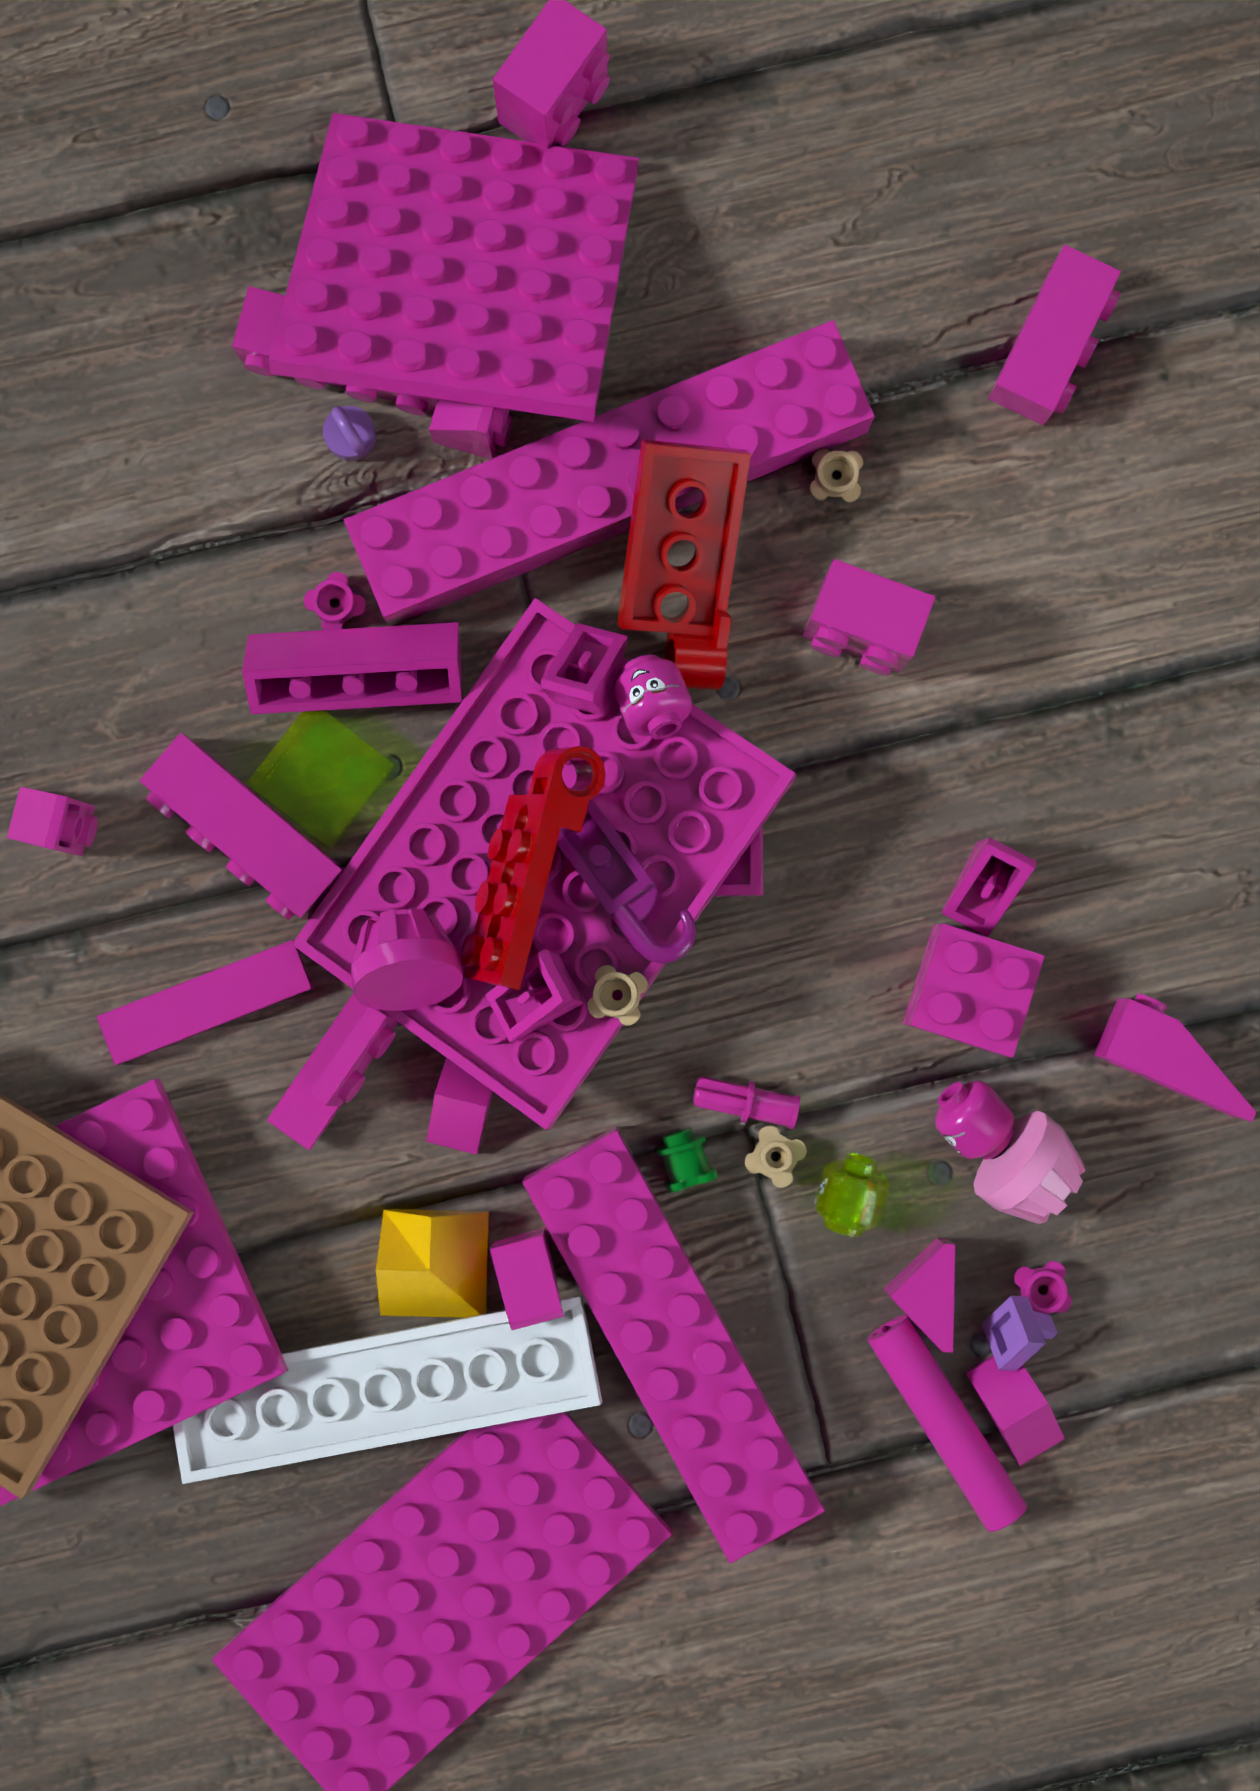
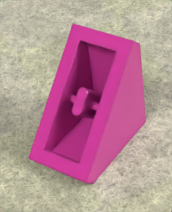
(585, 669)
(987, 885)
(543, 996)
(459, 1110)
(527, 1278)
(927, 1292)
(1016, 1409)

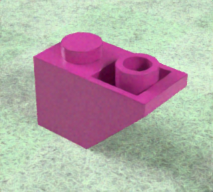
(470, 427)
(53, 821)

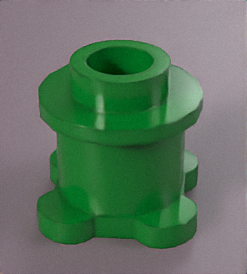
(685, 1160)

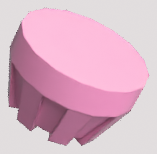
(1032, 1171)

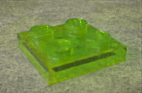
(321, 775)

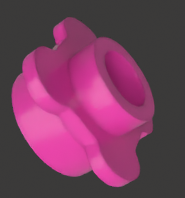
(334, 588)
(1052, 1276)

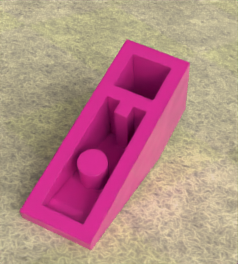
(1166, 1053)

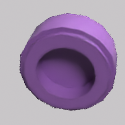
(349, 433)

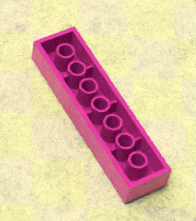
(673, 1344)

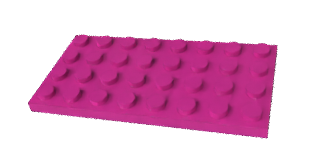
(440, 1599)

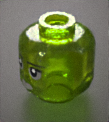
(852, 1195)

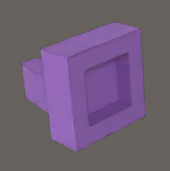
(1017, 1332)

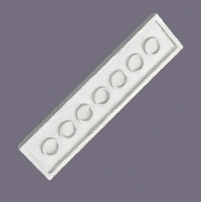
(396, 1392)

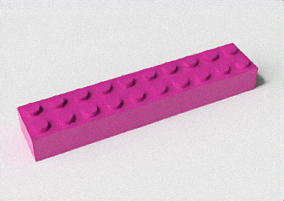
(583, 479)

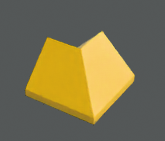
(433, 1263)

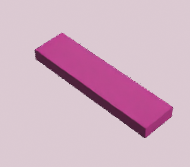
(204, 1002)

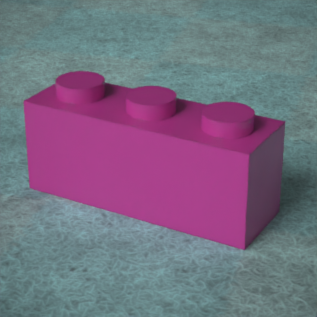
(1057, 336)

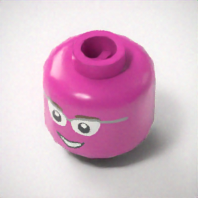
(652, 697)
(974, 1120)

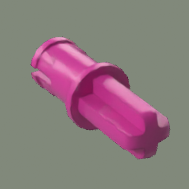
(746, 1101)

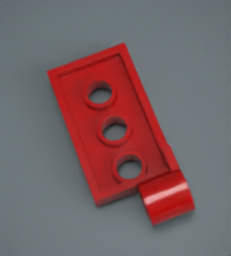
(701, 632)
(522, 863)

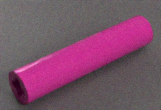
(947, 1423)

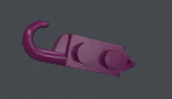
(621, 885)

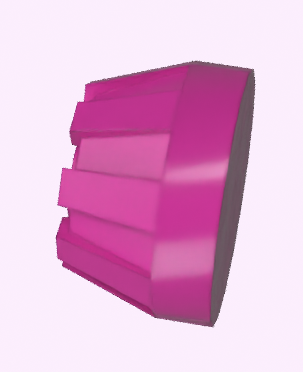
(404, 962)

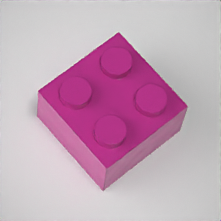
(552, 75)
(867, 618)
(973, 989)

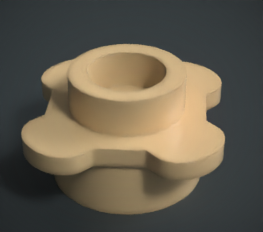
(844, 462)
(607, 983)
(780, 1170)

